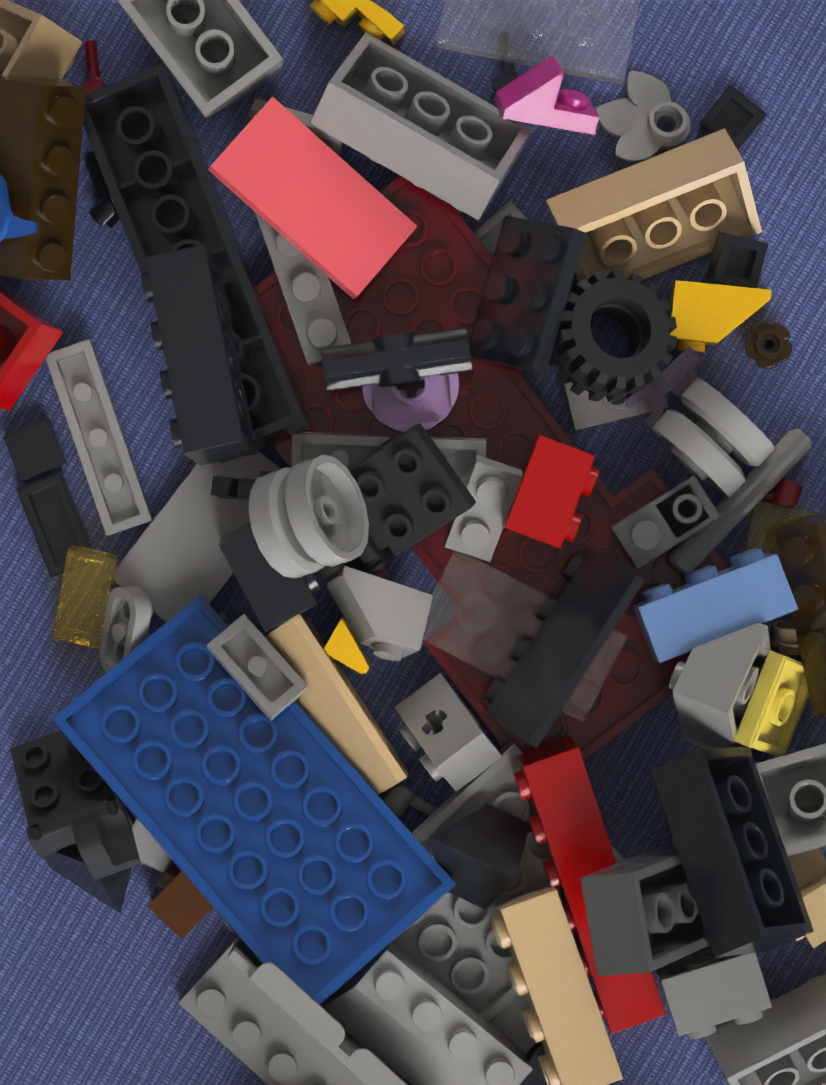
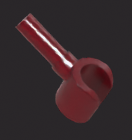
(92, 68)
(785, 494)

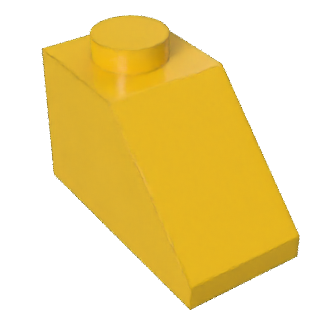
(710, 311)

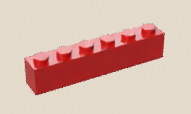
(577, 846)

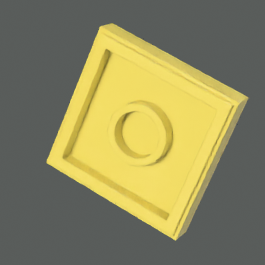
(774, 706)

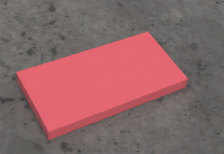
(312, 198)

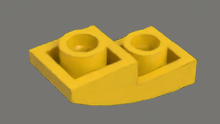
(373, 18)

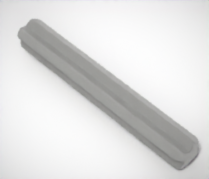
(749, 494)

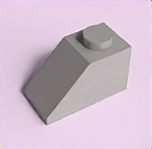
(381, 612)

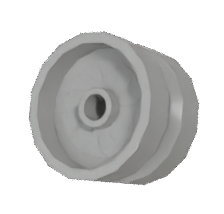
(718, 432)
(308, 516)

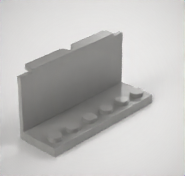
(279, 1026)

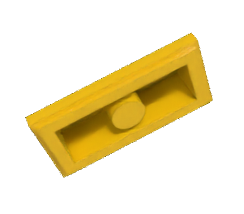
(346, 648)

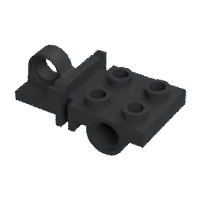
(406, 496)
(72, 805)

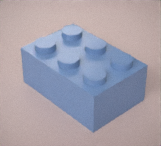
(713, 603)

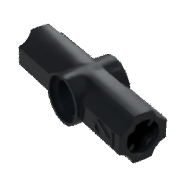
(396, 359)

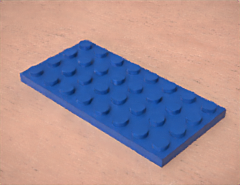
(253, 807)

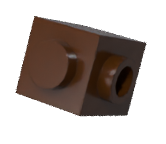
(179, 902)

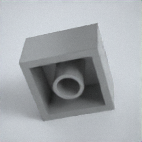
(712, 991)

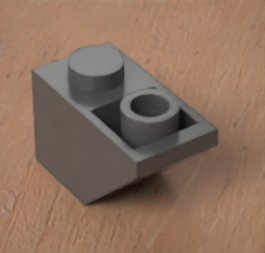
(664, 522)

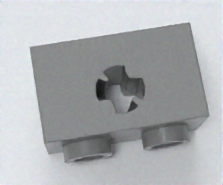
(447, 733)

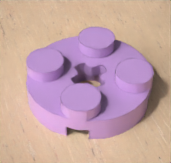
(402, 413)

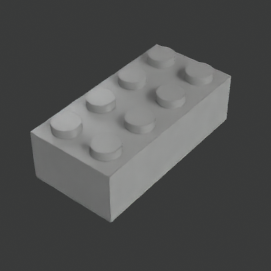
(420, 125)

